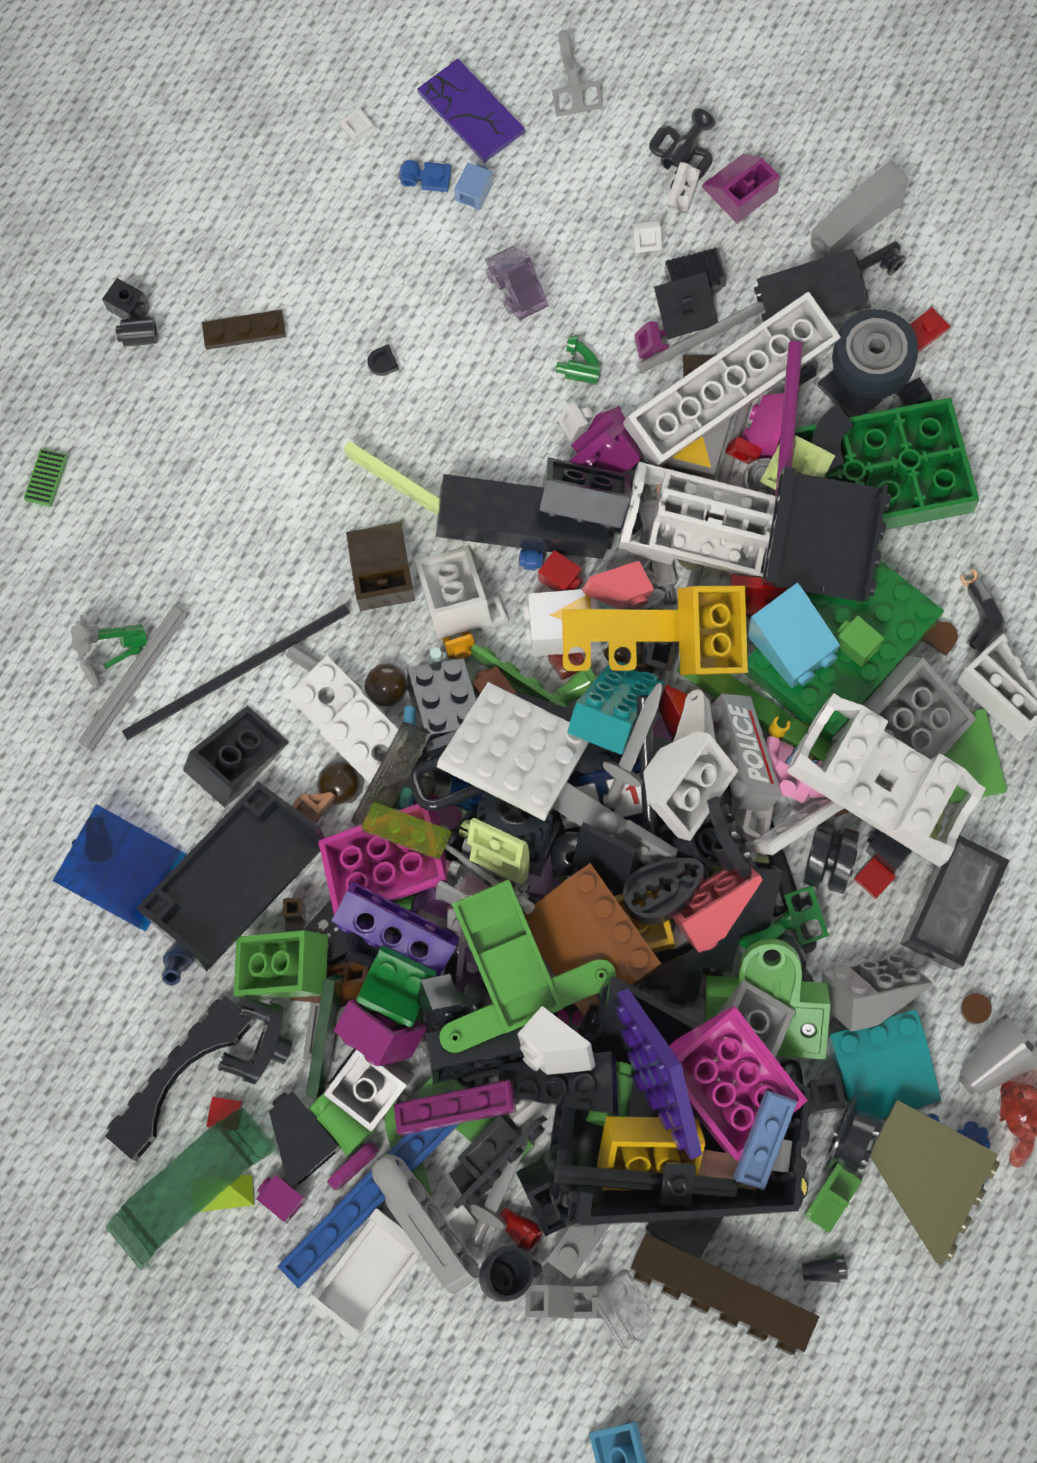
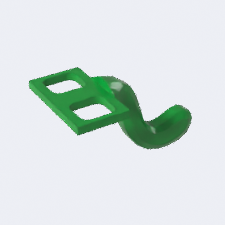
(790, 920)

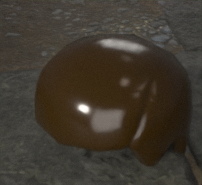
(386, 684)
(342, 781)

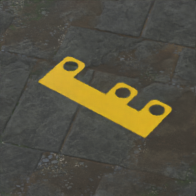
(618, 628)

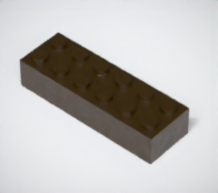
(724, 1294)

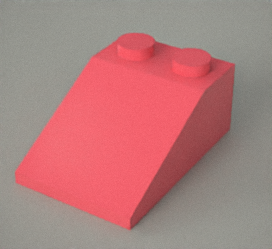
(716, 908)

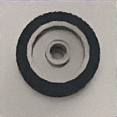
(875, 354)

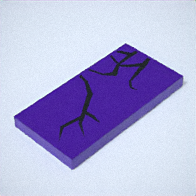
(471, 110)

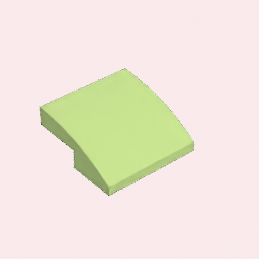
(807, 460)
(498, 851)

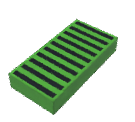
(45, 477)

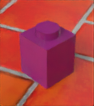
(280, 1198)

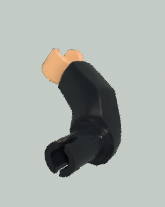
(988, 609)

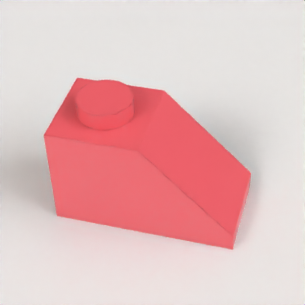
(621, 586)

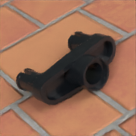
(269, 1046)

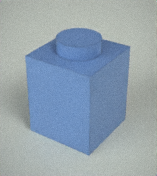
(473, 185)

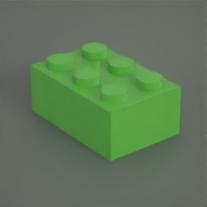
(280, 965)

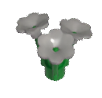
(84, 636)

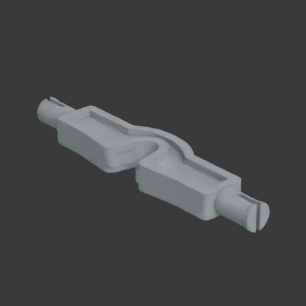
(666, 575)

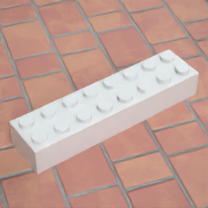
(729, 381)

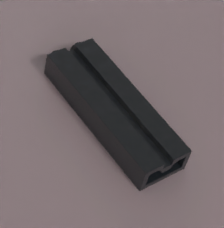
(511, 518)

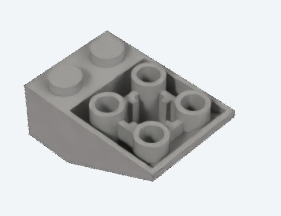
(872, 990)

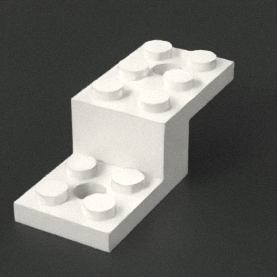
(350, 721)

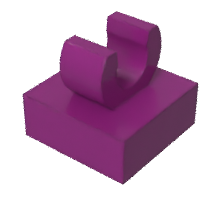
(649, 340)

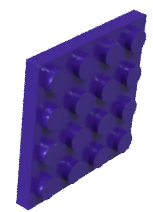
(658, 1074)

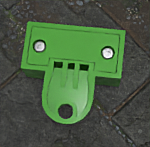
(782, 981)

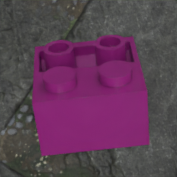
(743, 186)

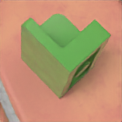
(832, 1198)

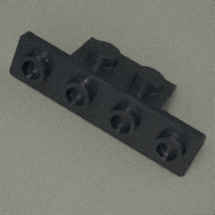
(491, 1150)

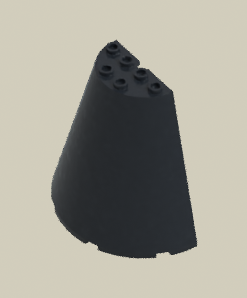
(579, 1141)

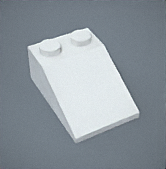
(453, 592)

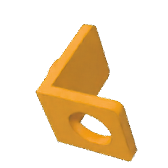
(460, 646)

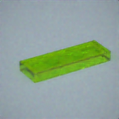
(406, 830)

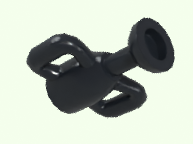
(684, 146)

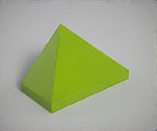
(237, 1195)

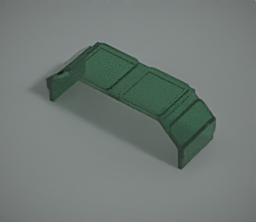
(189, 1185)

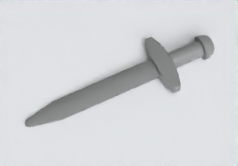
(623, 771)
(487, 1214)

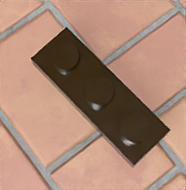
(243, 329)

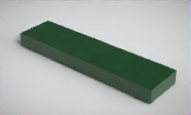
(324, 1036)

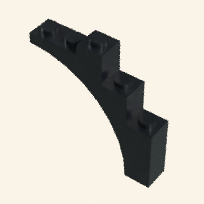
(683, 966)

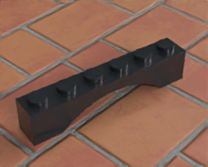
(138, 1125)

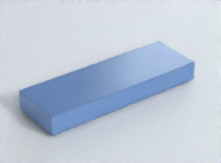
(765, 1139)

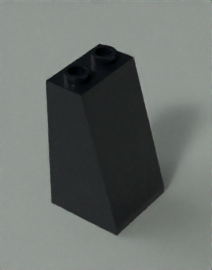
(832, 281)

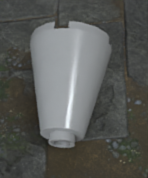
(999, 1058)

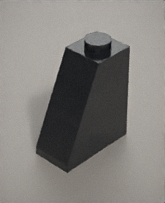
(300, 1139)

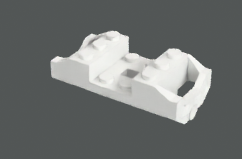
(680, 528)
(868, 762)

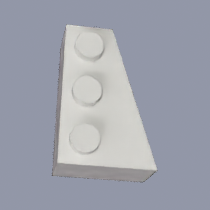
(1002, 688)

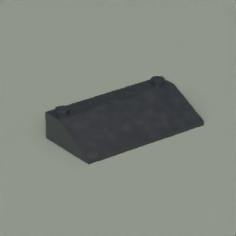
(232, 875)

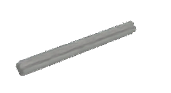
(132, 678)

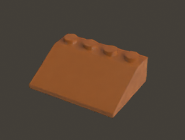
(585, 924)

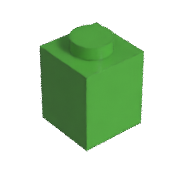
(859, 640)

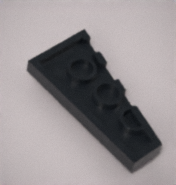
(583, 1090)

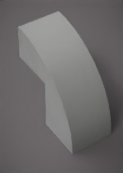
(561, 1302)

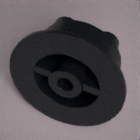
(852, 1138)

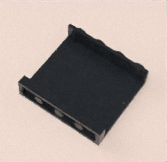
(825, 536)

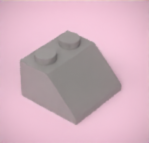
(763, 1013)

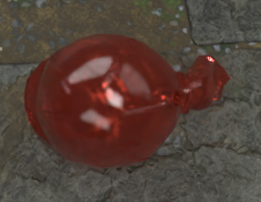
(1020, 1111)

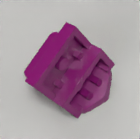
(607, 443)

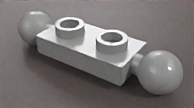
(649, 847)

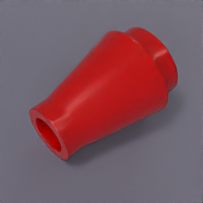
(521, 1229)

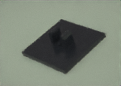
(685, 305)

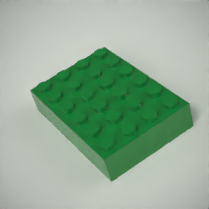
(916, 455)
(895, 612)

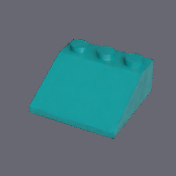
(886, 1064)

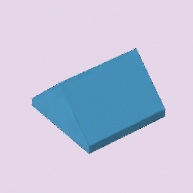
(618, 1444)

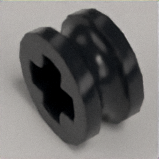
(892, 261)

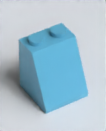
(793, 637)

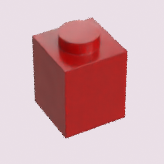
(560, 573)

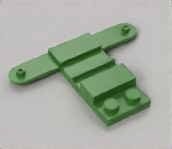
(512, 970)

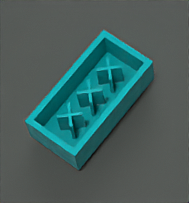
(609, 708)

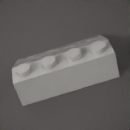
(919, 708)

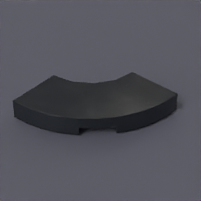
(830, 433)

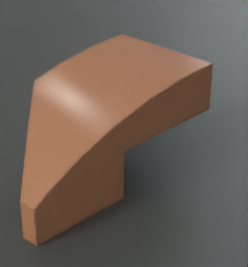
(313, 805)

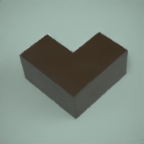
(294, 914)

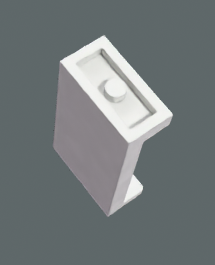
(365, 1276)

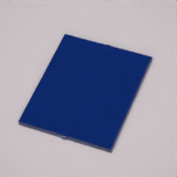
(116, 865)

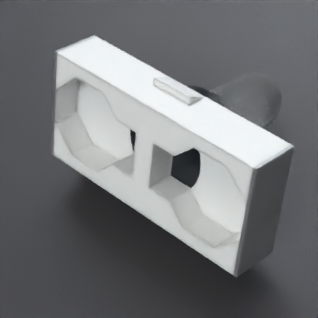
(681, 187)

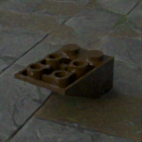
(380, 566)

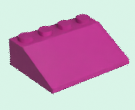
(379, 863)
(728, 1075)

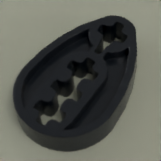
(668, 904)

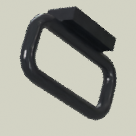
(435, 749)

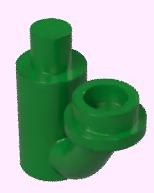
(580, 371)

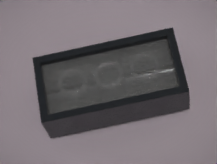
(955, 904)

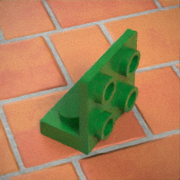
(394, 986)

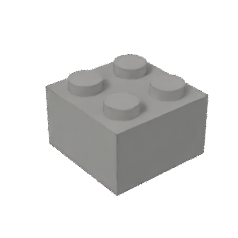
(368, 1090)

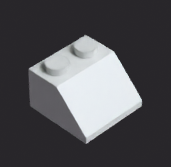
(554, 1045)

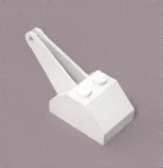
(688, 770)

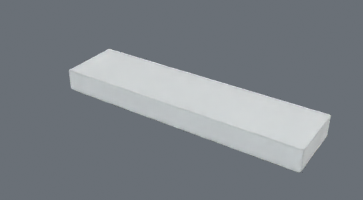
(795, 826)

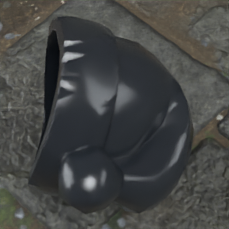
(509, 1264)

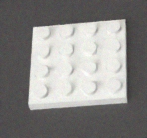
(513, 751)

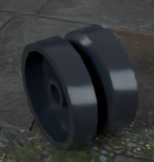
(835, 858)

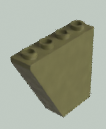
(932, 1175)

